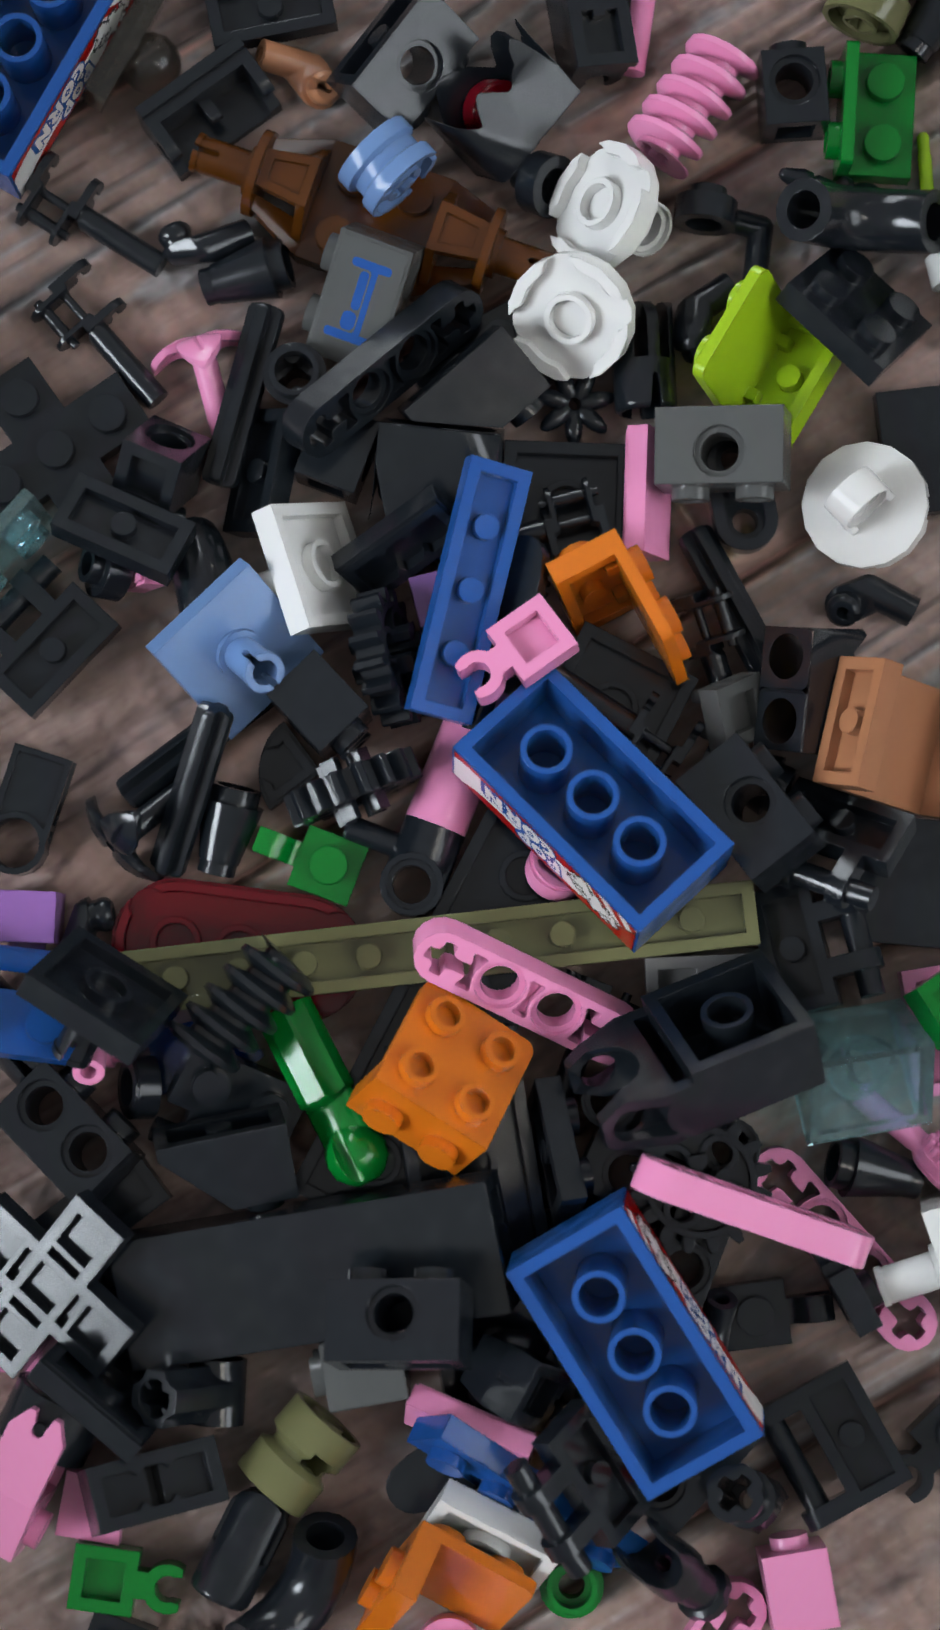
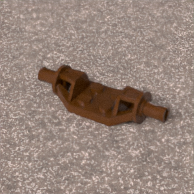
(305, 175)

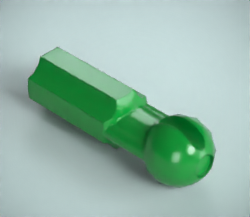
(322, 1088)

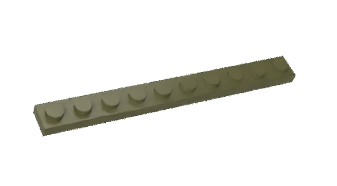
(383, 951)

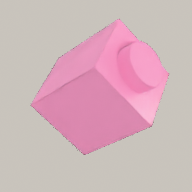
(797, 1582)

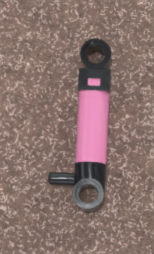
(432, 825)

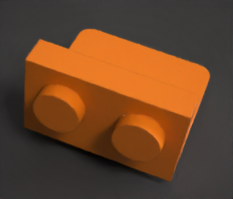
(605, 580)
(444, 1079)
(449, 1572)

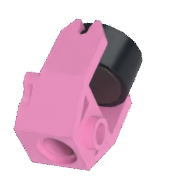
(34, 1455)

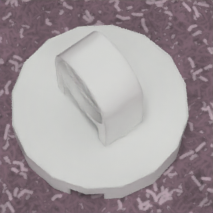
(610, 205)
(572, 315)
(866, 505)

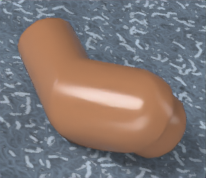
(302, 70)

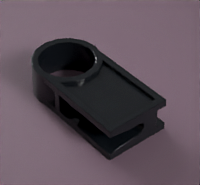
(34, 792)

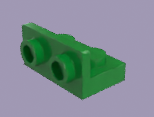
(873, 116)

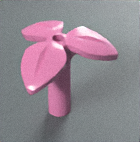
(202, 354)

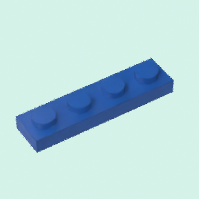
(468, 587)
(464, 1452)

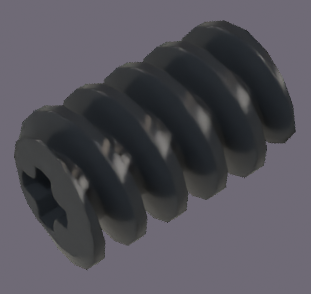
(242, 1007)

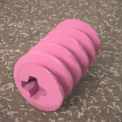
(688, 99)

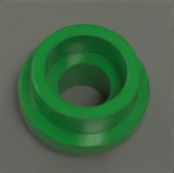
(575, 1604)

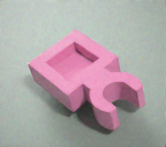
(525, 645)

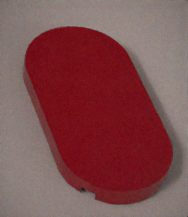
(202, 911)

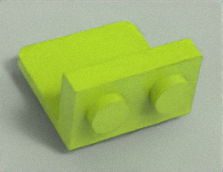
(763, 354)

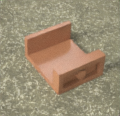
(882, 737)

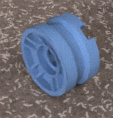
(387, 166)

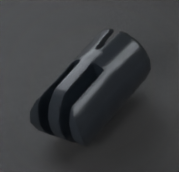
(647, 370)
(240, 1550)

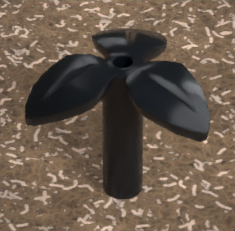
(125, 828)

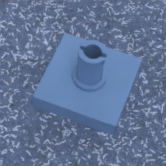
(232, 645)

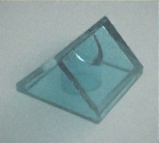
(874, 1071)

